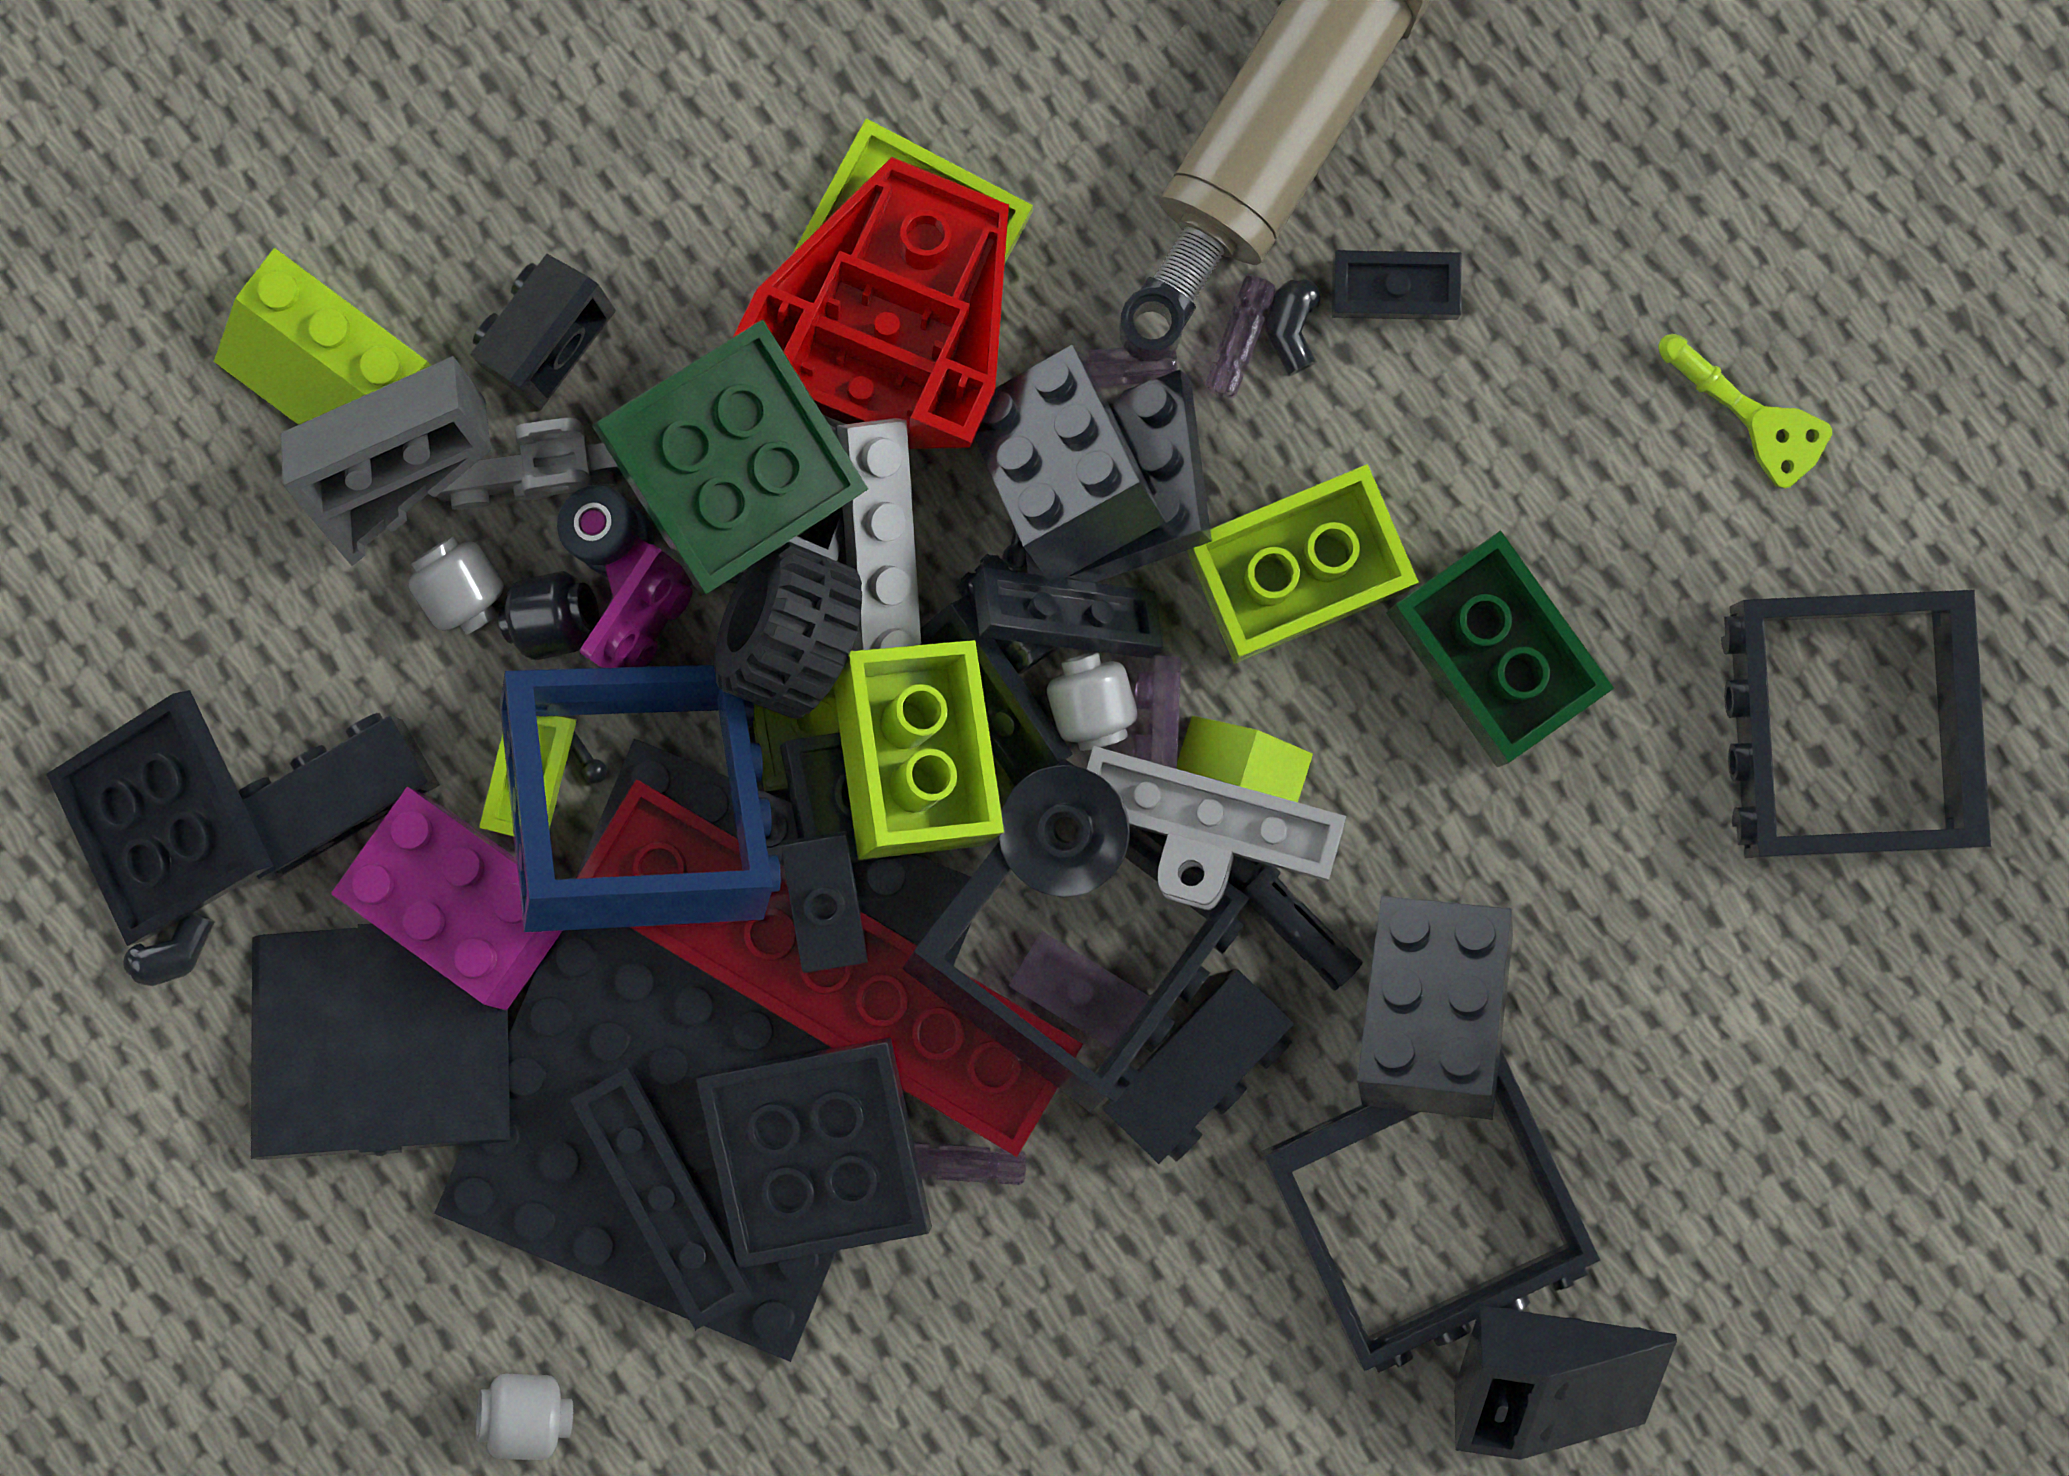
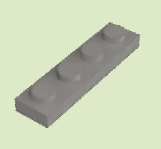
(882, 534)

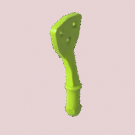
(1760, 420)

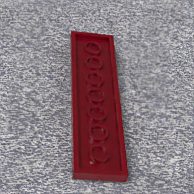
(935, 1047)

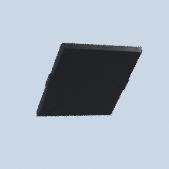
(368, 1050)

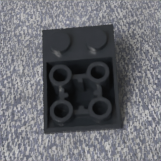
(1553, 1381)

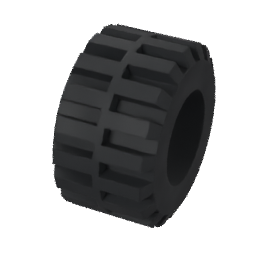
(788, 630)

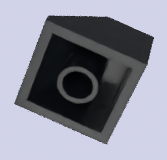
(542, 329)

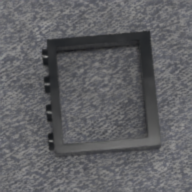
(1958, 713)
(1023, 1039)
(1450, 1318)

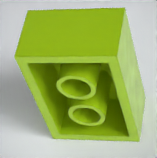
(1302, 564)
(917, 750)

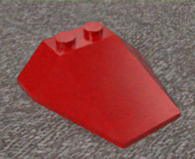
(896, 306)

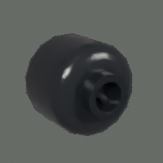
(548, 615)

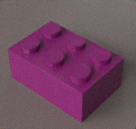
(446, 899)

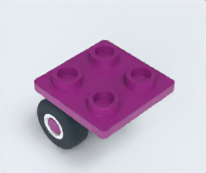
(644, 580)

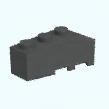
(385, 453)

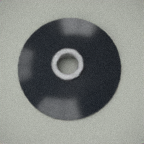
(1031, 837)

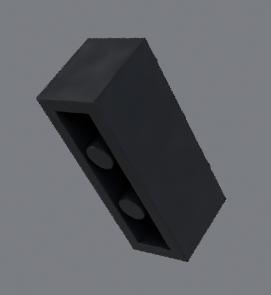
(335, 792)
(1200, 1068)

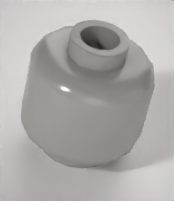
(455, 585)
(1092, 701)
(523, 1417)

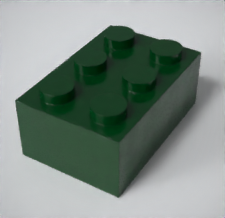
(1499, 650)

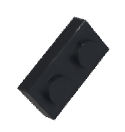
(1396, 285)

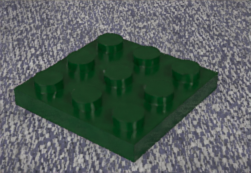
(730, 457)

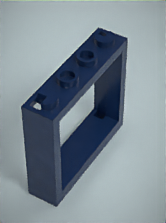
(632, 899)

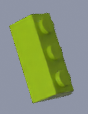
(307, 344)

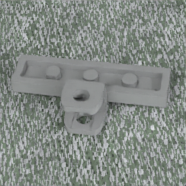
(550, 463)
(1214, 822)

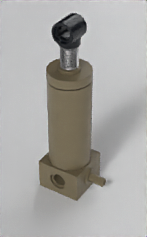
(1265, 147)

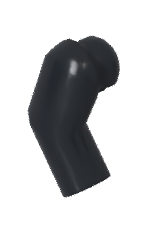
(1286, 320)
(170, 958)

